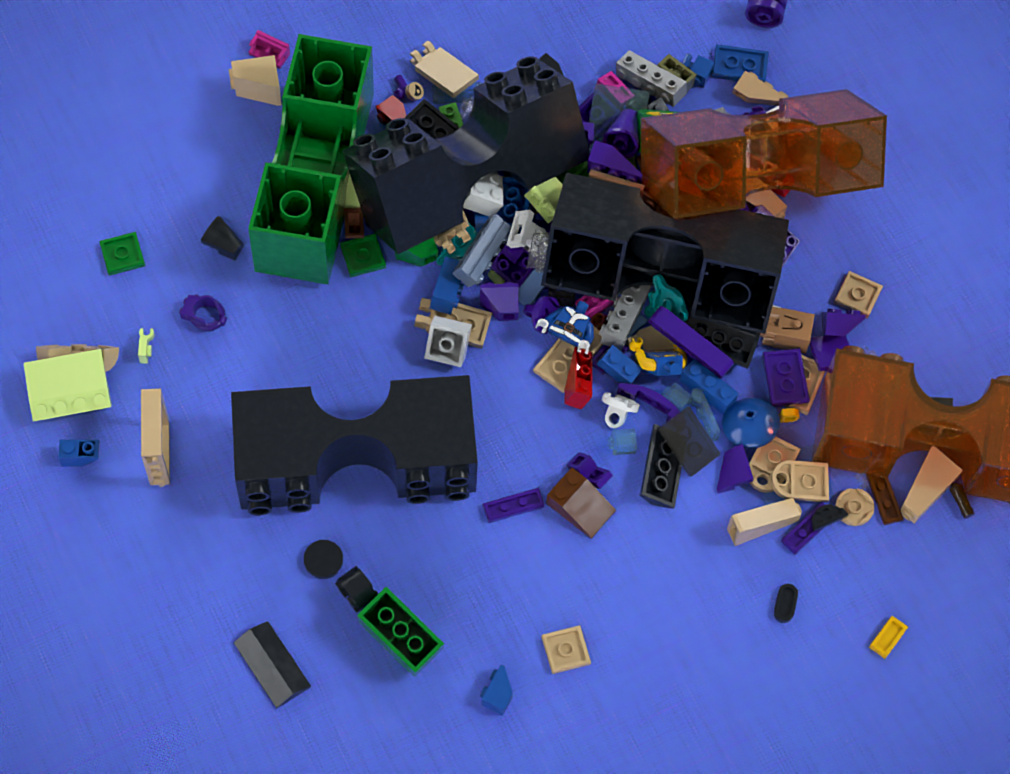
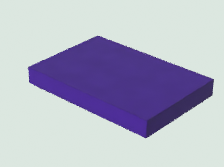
(785, 377)

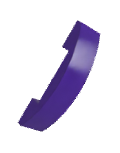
(649, 396)

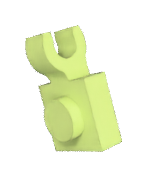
(145, 349)

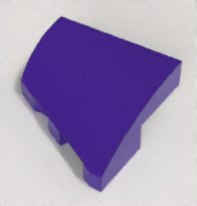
(734, 469)

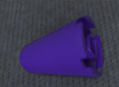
(624, 133)

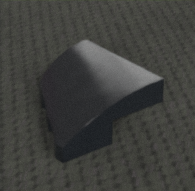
(222, 239)

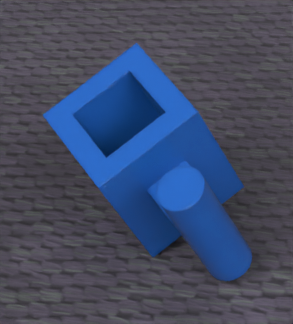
(702, 67)

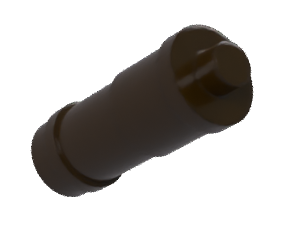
(961, 499)

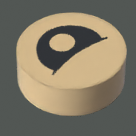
(414, 91)

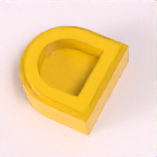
(789, 415)

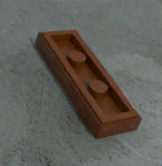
(885, 499)

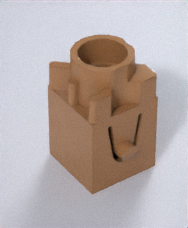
(788, 329)

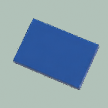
(734, 61)

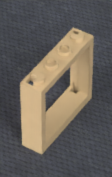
(155, 437)

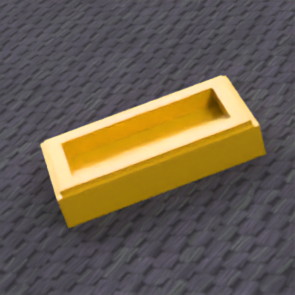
(888, 637)

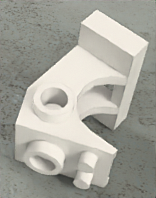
(524, 239)

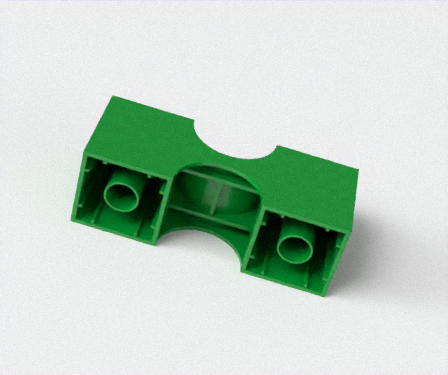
(305, 186)

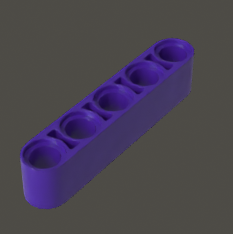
(690, 341)

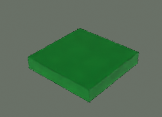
(122, 253)
(362, 255)

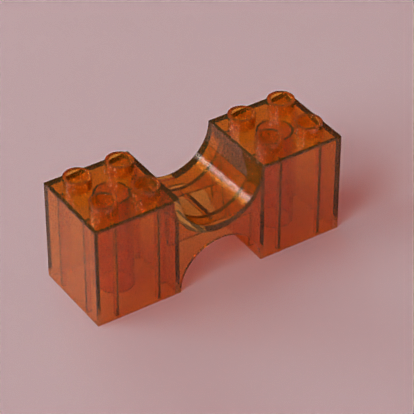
(809, 145)
(879, 408)

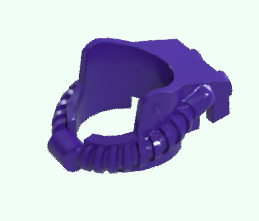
(193, 303)

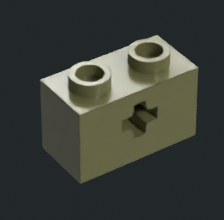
(678, 69)

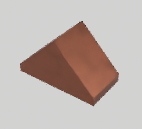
(353, 223)

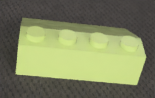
(67, 385)

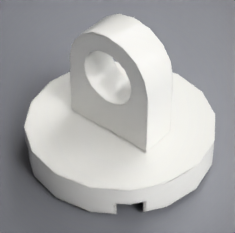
(619, 405)

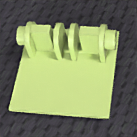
(545, 198)

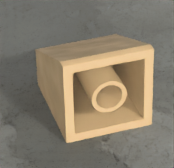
(256, 79)

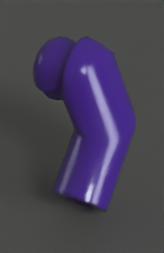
(400, 91)

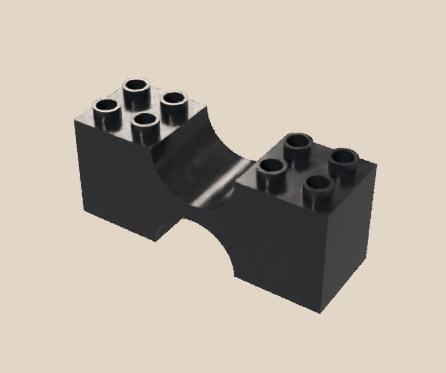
(517, 125)
(718, 262)
(292, 446)

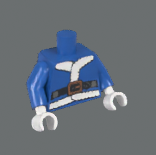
(570, 325)

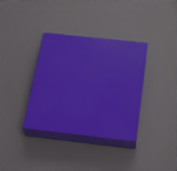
(824, 348)

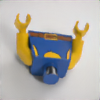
(660, 362)

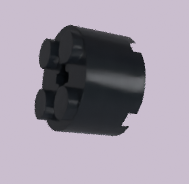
(357, 587)

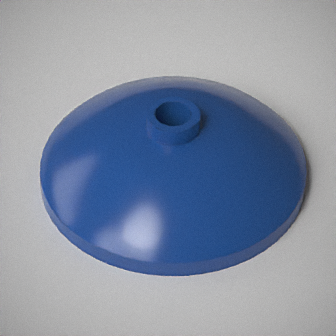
(754, 430)

